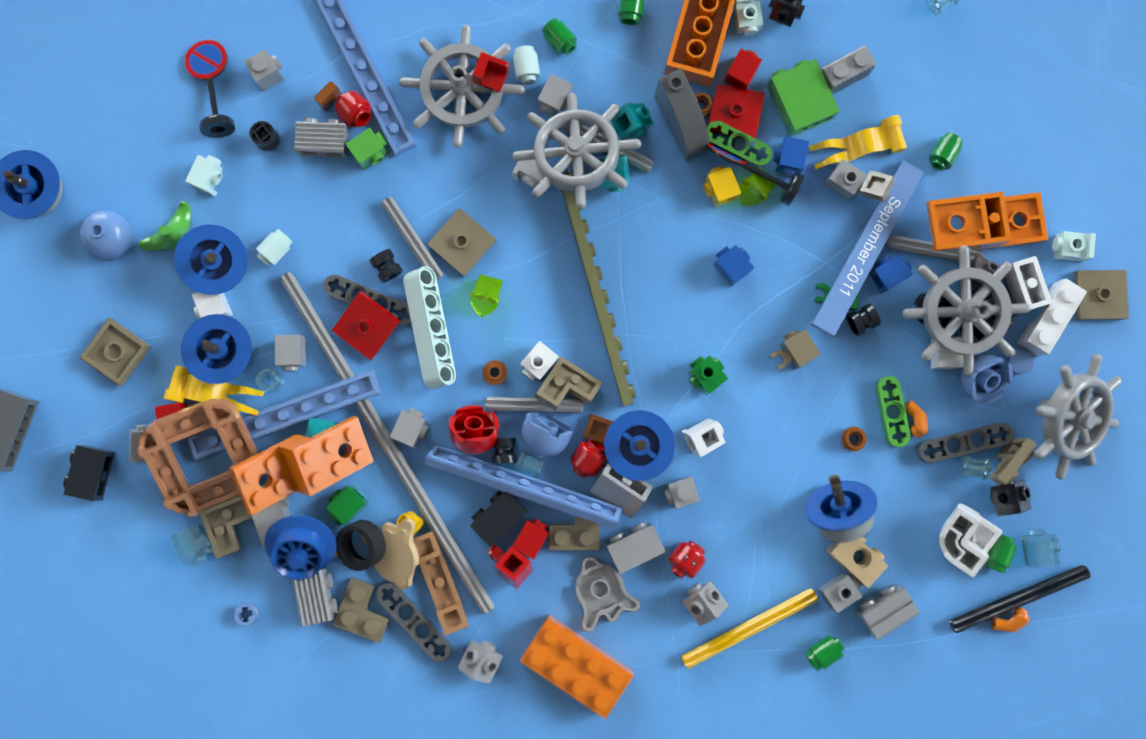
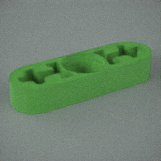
(758, 144)
(895, 392)

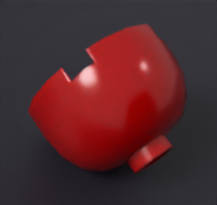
(473, 429)

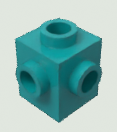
(632, 121)

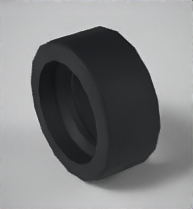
(345, 547)

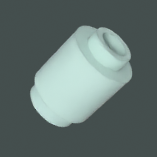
(526, 65)
(274, 247)

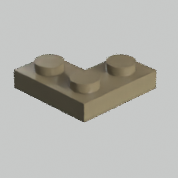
(567, 378)
(1011, 458)
(220, 523)
(580, 536)
(355, 616)

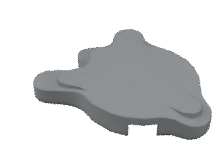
(602, 593)

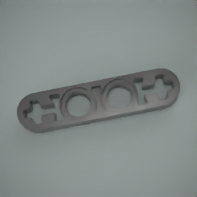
(343, 282)
(964, 441)
(417, 618)

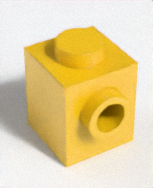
(721, 186)

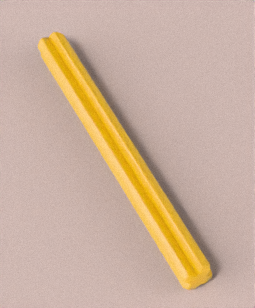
(749, 628)

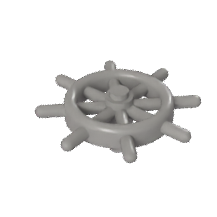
(459, 87)
(576, 150)
(966, 310)
(1077, 416)

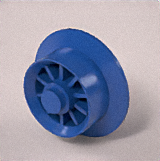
(299, 546)

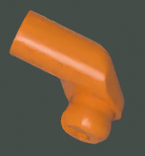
(1013, 624)

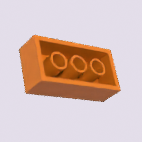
(699, 39)
(577, 666)

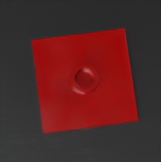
(737, 108)
(366, 325)

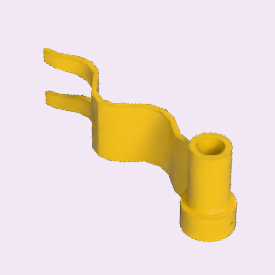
(864, 142)
(188, 387)

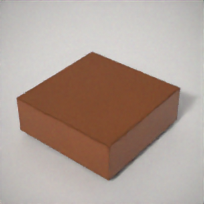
(327, 96)
(597, 428)

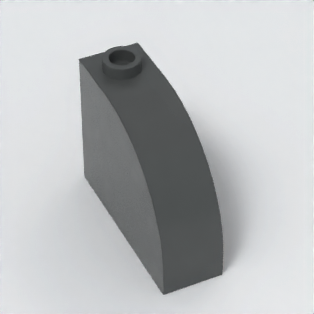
(682, 114)
(15, 420)

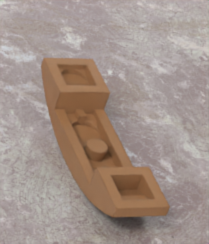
(440, 584)

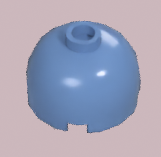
(107, 235)
(988, 379)
(545, 436)

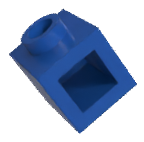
(791, 156)
(733, 264)
(891, 272)

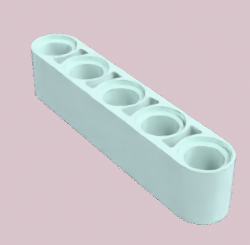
(429, 328)

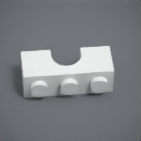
(1045, 331)

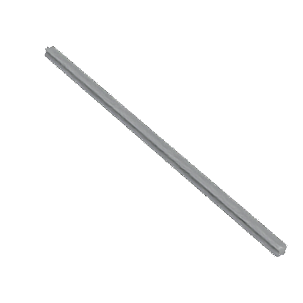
(389, 447)

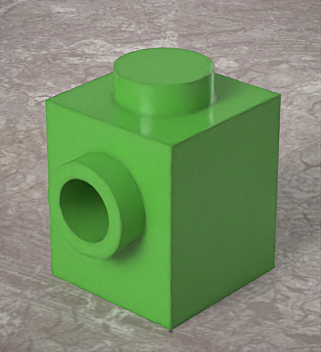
(368, 148)

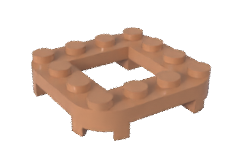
(165, 468)

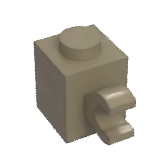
(797, 349)

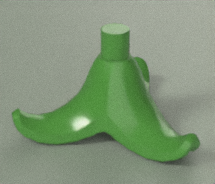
(171, 233)

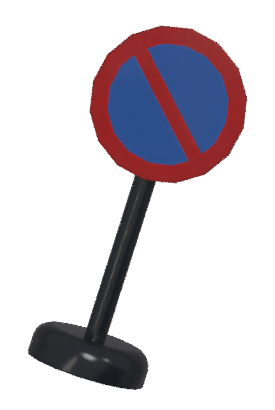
(204, 62)
(791, 188)

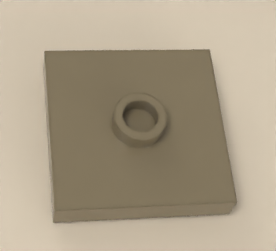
(462, 242)
(1105, 294)
(115, 352)

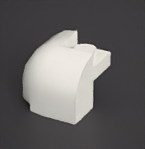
(967, 539)

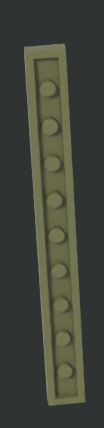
(599, 298)

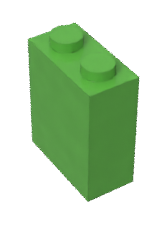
(802, 97)

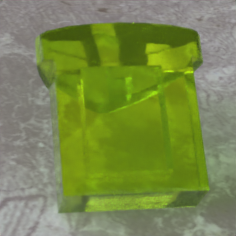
(755, 189)
(486, 295)

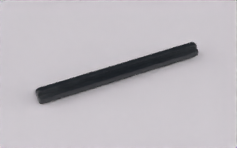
(1019, 599)

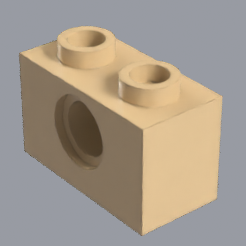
(865, 571)

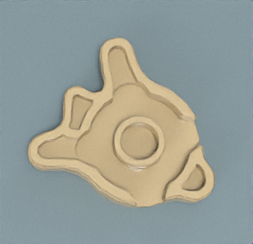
(399, 555)

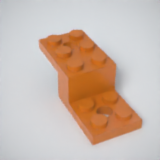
(986, 221)
(301, 465)

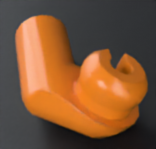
(920, 419)

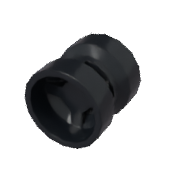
(266, 141)
(386, 266)
(863, 319)
(507, 445)

